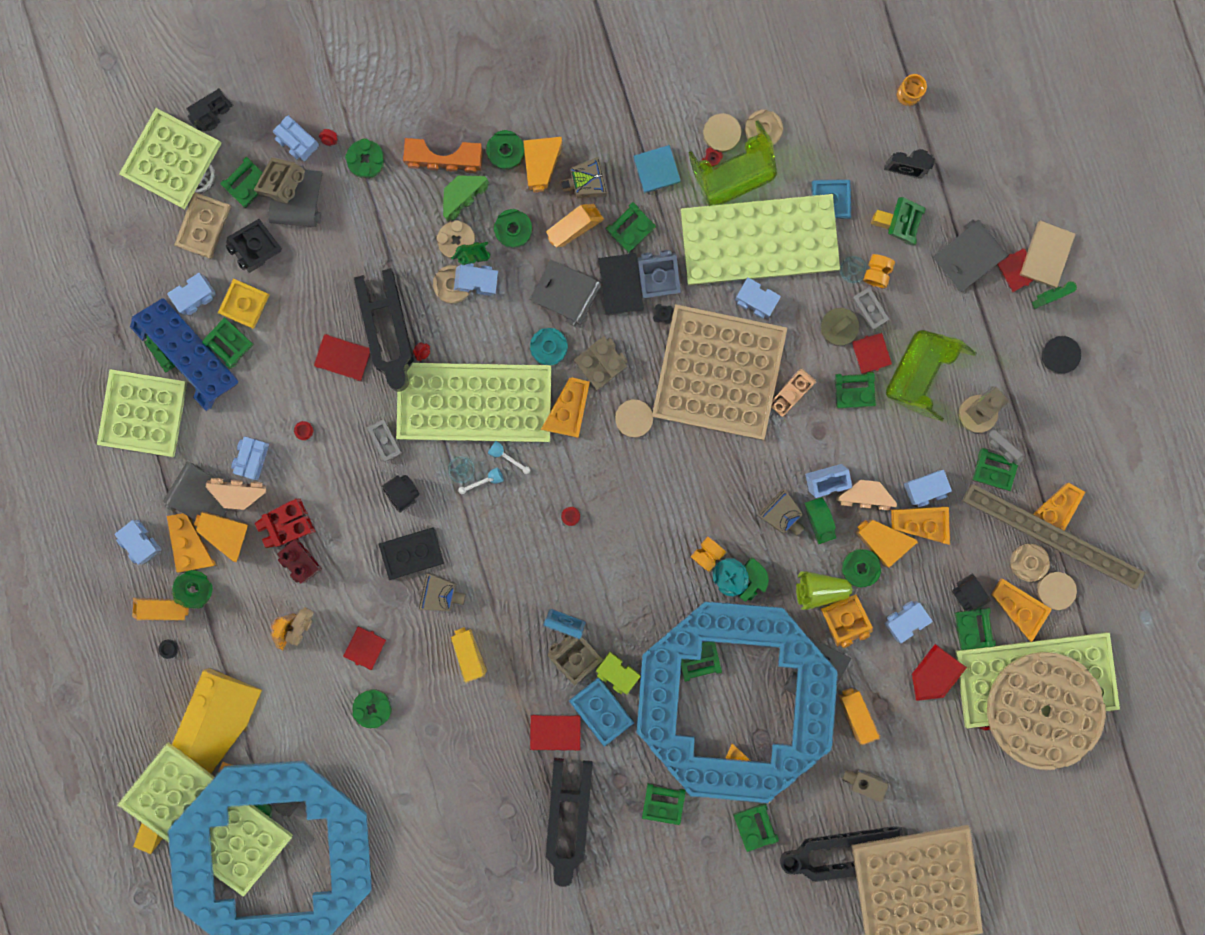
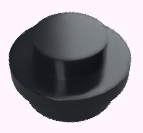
(168, 649)

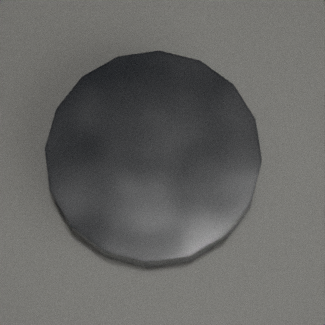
(1061, 354)

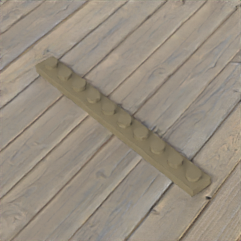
(1053, 536)

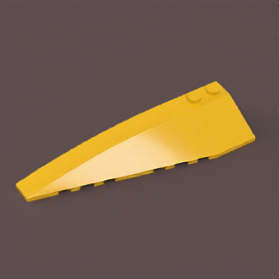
(209, 728)

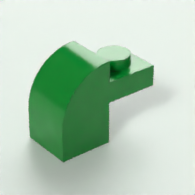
(821, 520)
(758, 579)

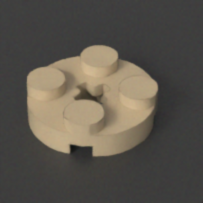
(450, 230)
(300, 623)

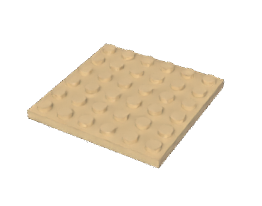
(719, 372)
(919, 884)

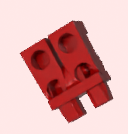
(278, 524)

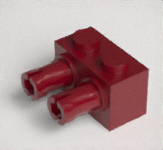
(298, 561)

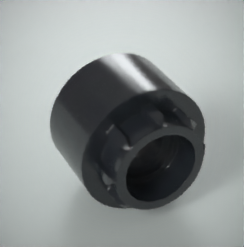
(401, 492)
(970, 593)

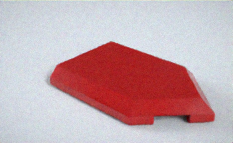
(936, 674)

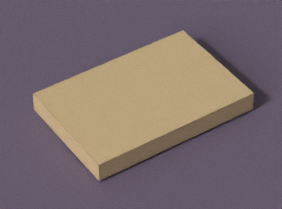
(202, 225)
(1047, 254)

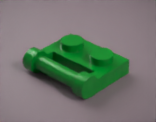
(244, 192)
(903, 221)
(635, 231)
(1054, 294)
(232, 338)
(855, 396)
(993, 475)
(968, 629)
(708, 653)
(661, 810)
(749, 829)

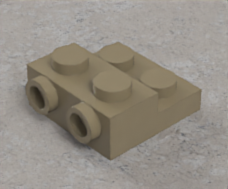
(280, 180)
(601, 362)
(574, 657)

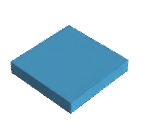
(656, 169)
(841, 195)
(564, 623)

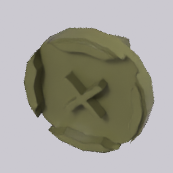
(839, 326)

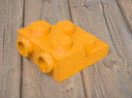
(847, 621)

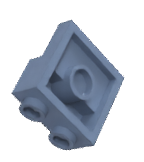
(659, 274)

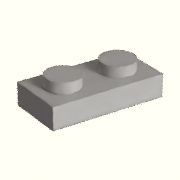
(870, 308)
(384, 440)
(1010, 453)

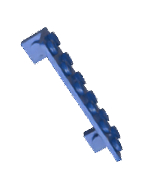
(184, 351)

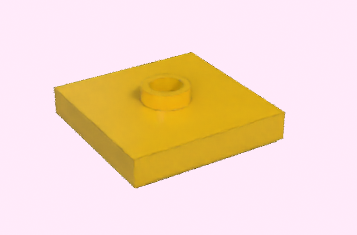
(243, 303)

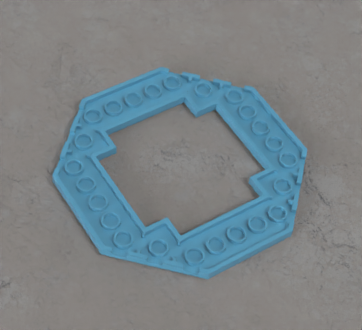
(732, 777)
(265, 785)

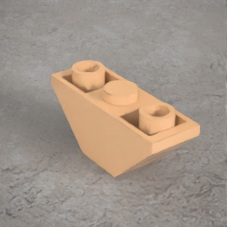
(792, 392)
(235, 493)
(867, 494)

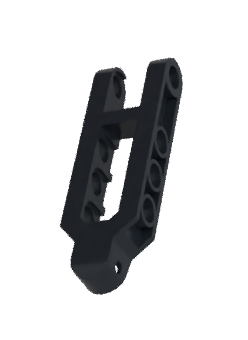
(396, 369)
(797, 860)
(564, 866)

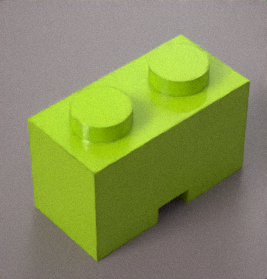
(614, 672)

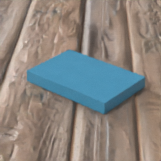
(601, 711)

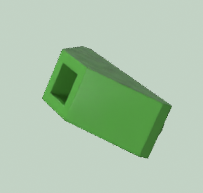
(460, 194)

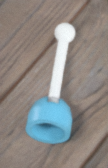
(497, 451)
(494, 476)

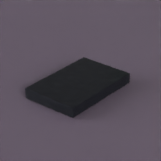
(621, 284)
(411, 553)

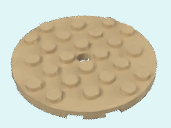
(1017, 716)

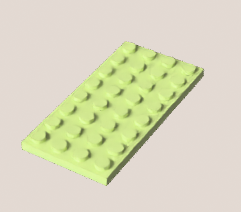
(760, 239)
(475, 402)
(986, 663)
(238, 850)

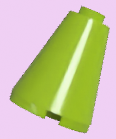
(820, 589)

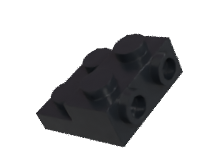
(205, 111)
(914, 166)
(252, 246)

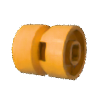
(915, 87)
(879, 269)
(708, 554)

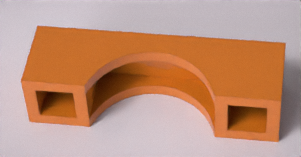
(467, 157)

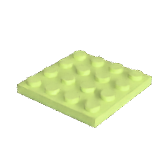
(170, 158)
(142, 413)

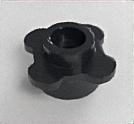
(666, 318)

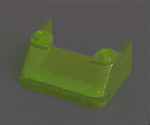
(739, 173)
(919, 368)

